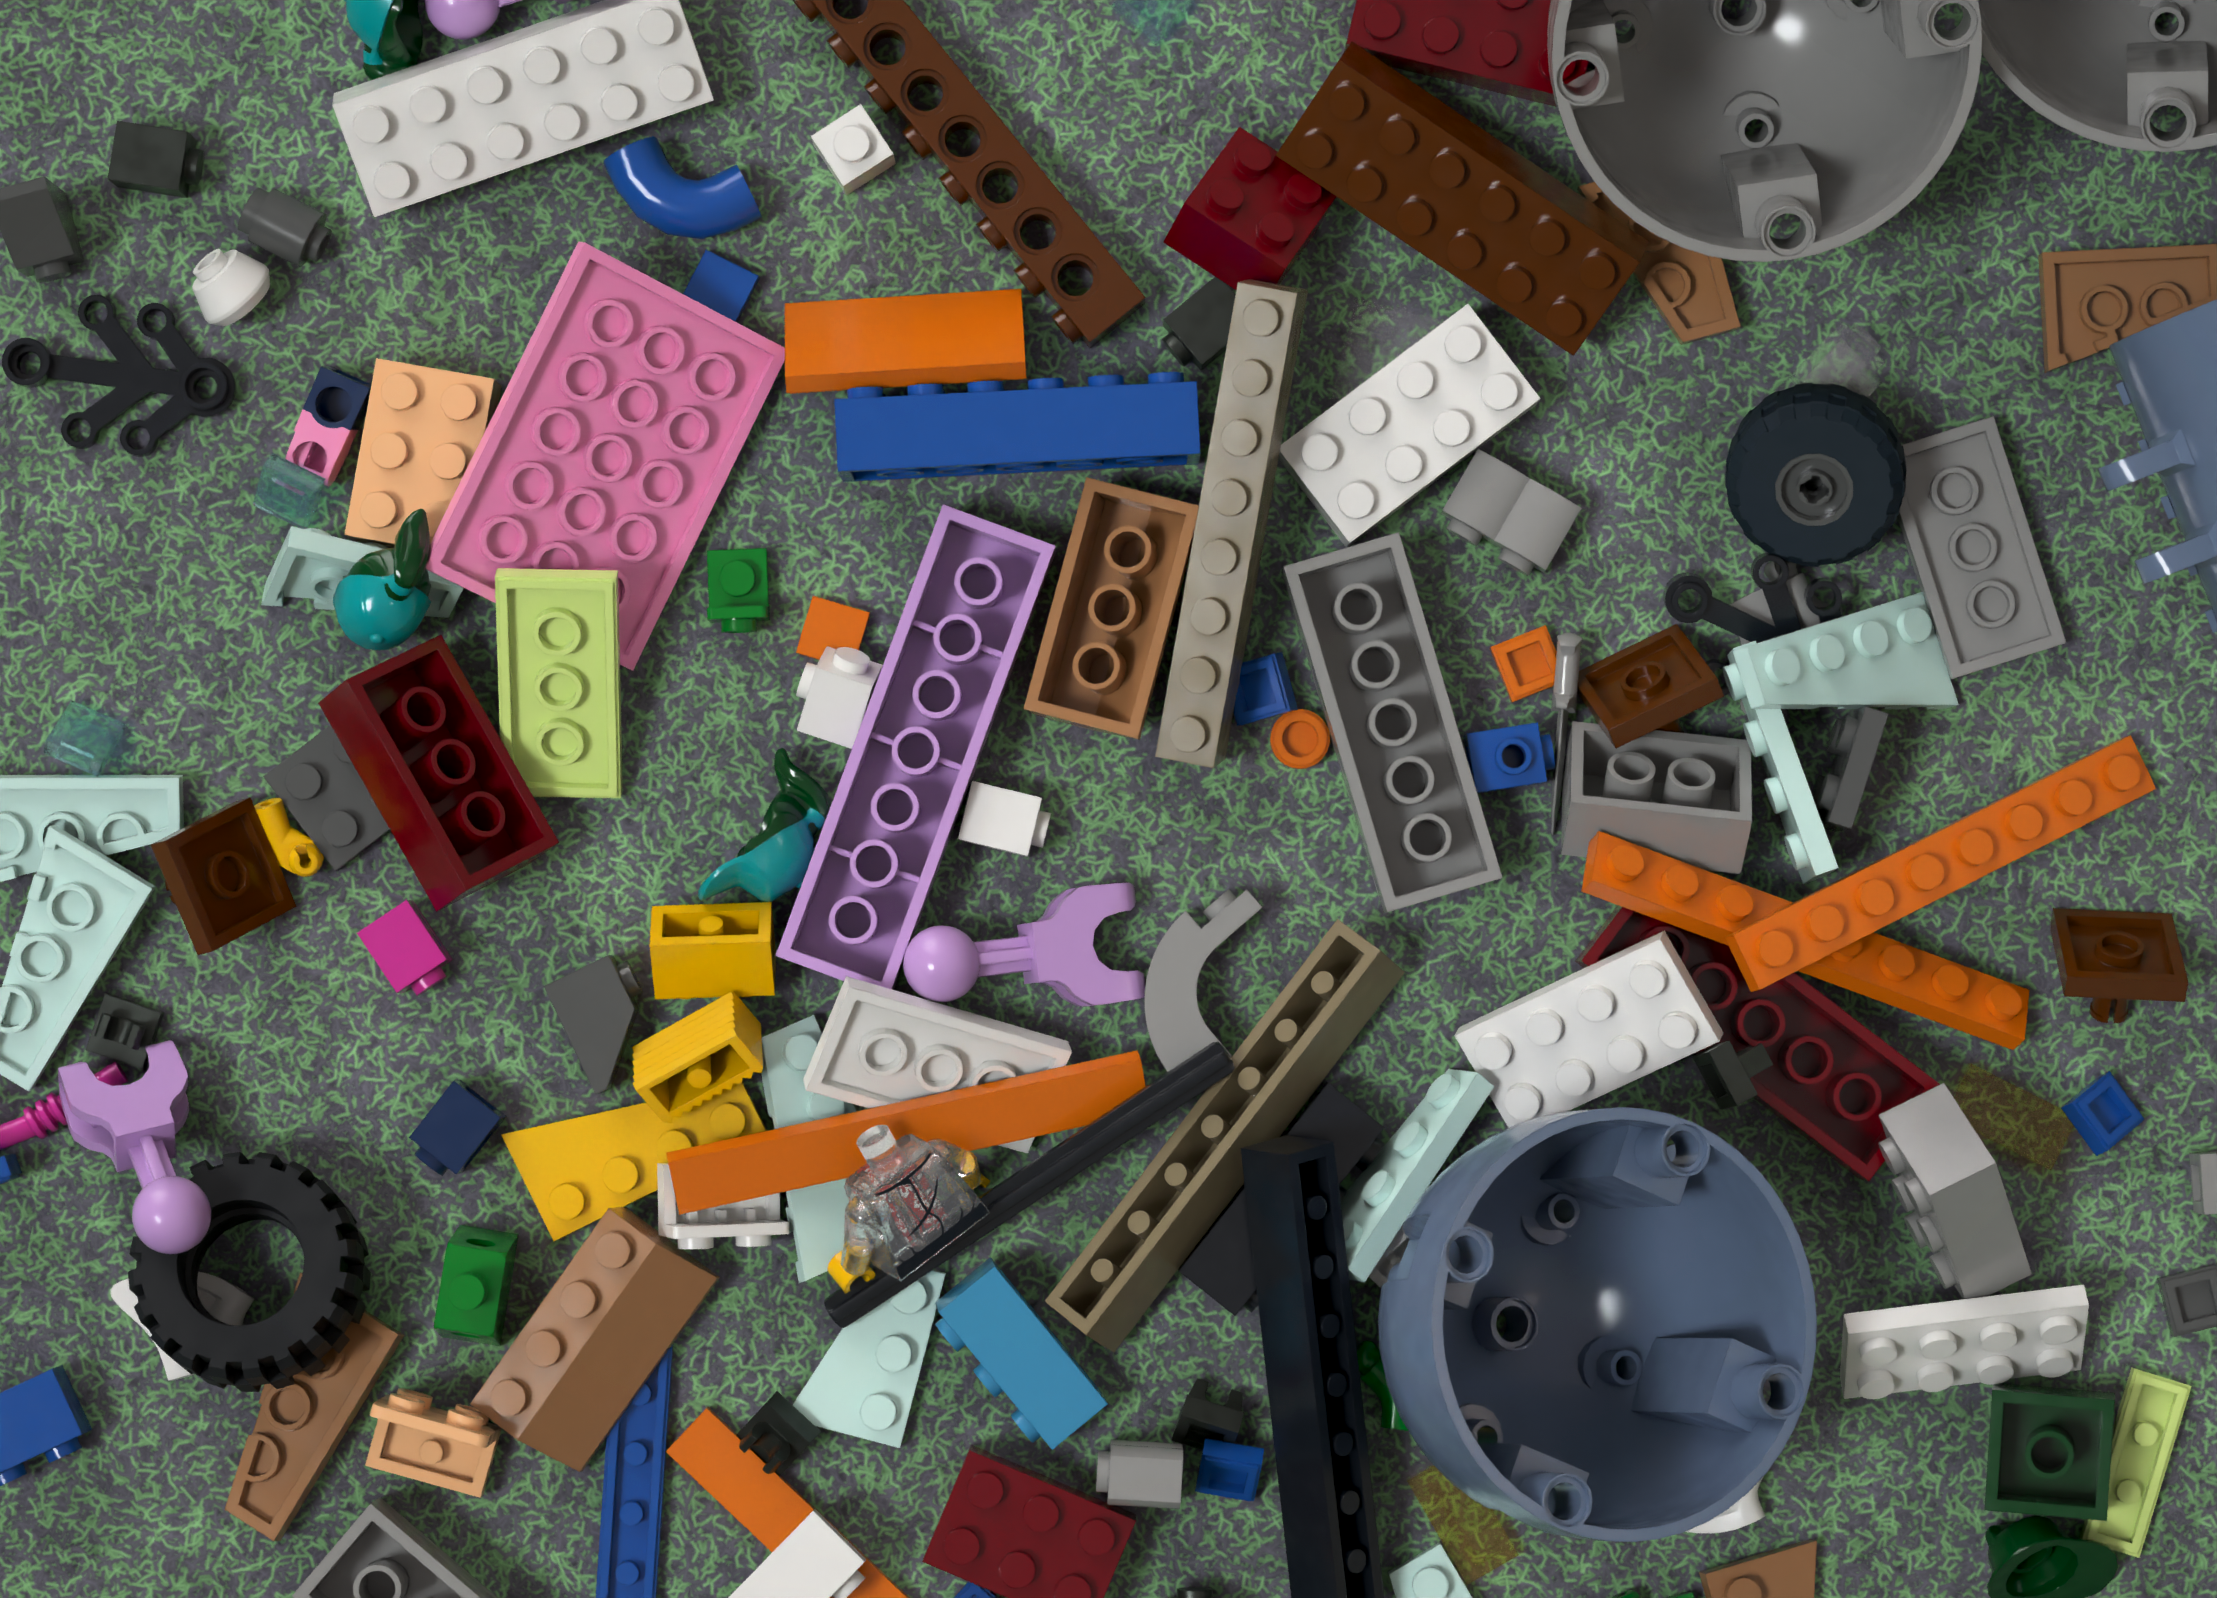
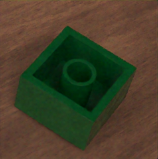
(2049, 1451)

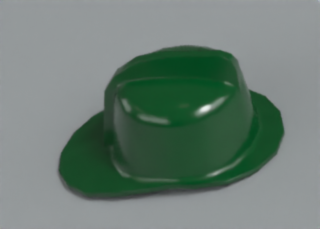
(2043, 1562)

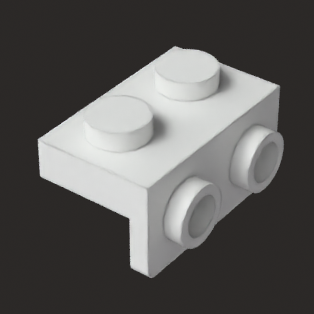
(747, 1220)

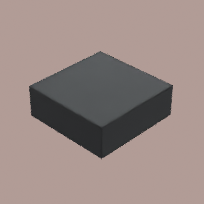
(2190, 1299)

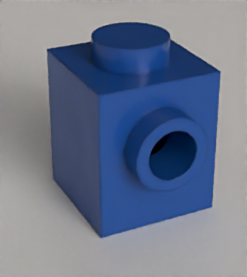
(1509, 757)

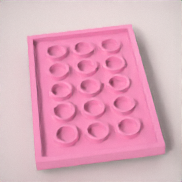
(609, 441)

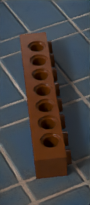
(1112, 293)

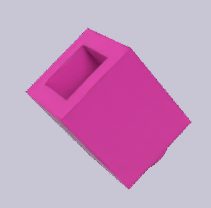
(406, 949)

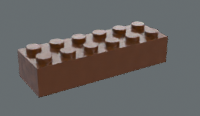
(1463, 198)

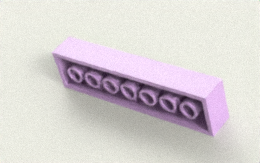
(916, 749)

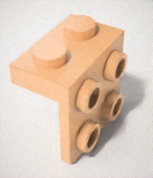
(433, 1444)

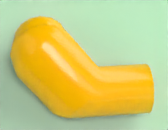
(291, 847)

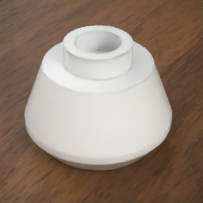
(229, 285)

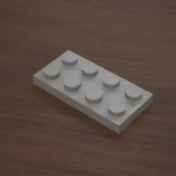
(1975, 550)

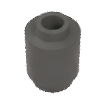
(284, 226)

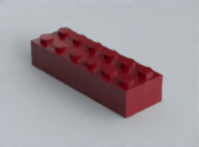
(1826, 1068)

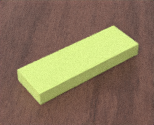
(2139, 1458)

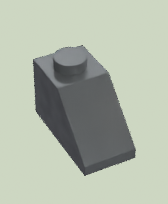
(39, 229)
(597, 1015)

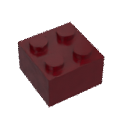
(1249, 214)

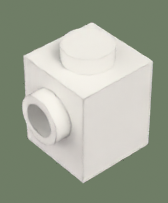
(837, 694)

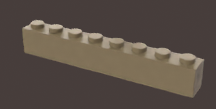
(1231, 522)
(1202, 1159)

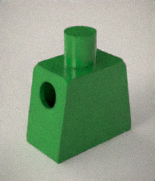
(475, 1285)

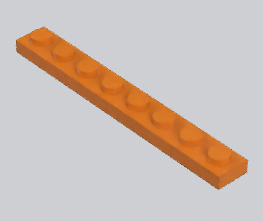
(1939, 863)
(1869, 966)

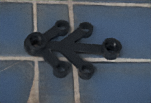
(131, 378)
(1742, 623)

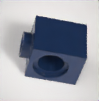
(455, 1129)

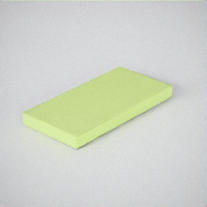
(560, 679)

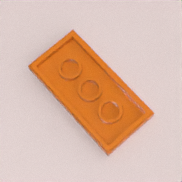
(904, 341)

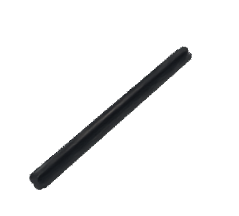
(1051, 1171)

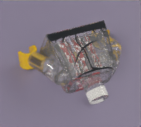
(905, 1205)

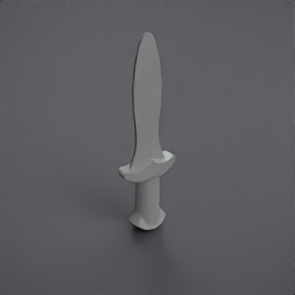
(1564, 702)

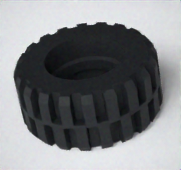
(305, 1326)

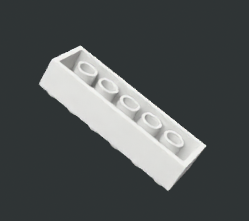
(519, 99)

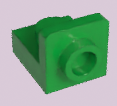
(738, 589)

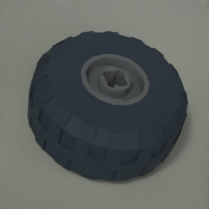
(1820, 442)

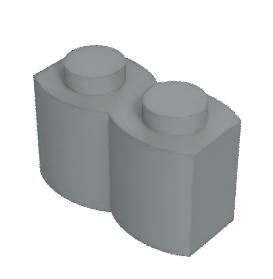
(1509, 512)
(1141, 1474)

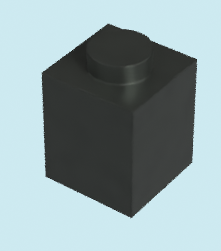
(154, 159)
(1201, 325)

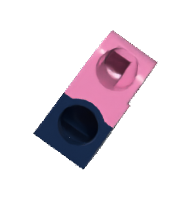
(329, 422)

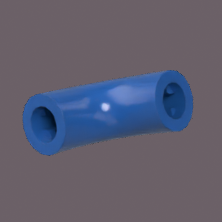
(677, 203)

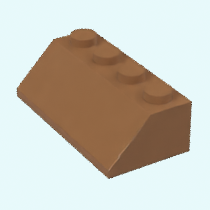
(1112, 609)
(595, 1339)

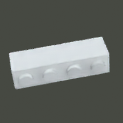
(807, 1564)

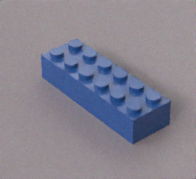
(1017, 429)

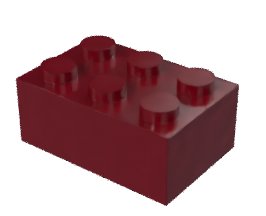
(1027, 1533)

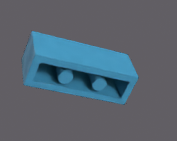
(1018, 1355)

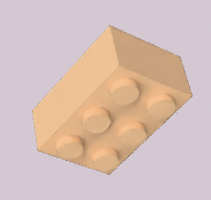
(415, 446)

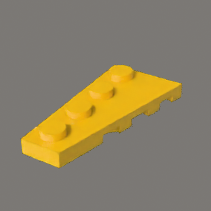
(612, 1156)

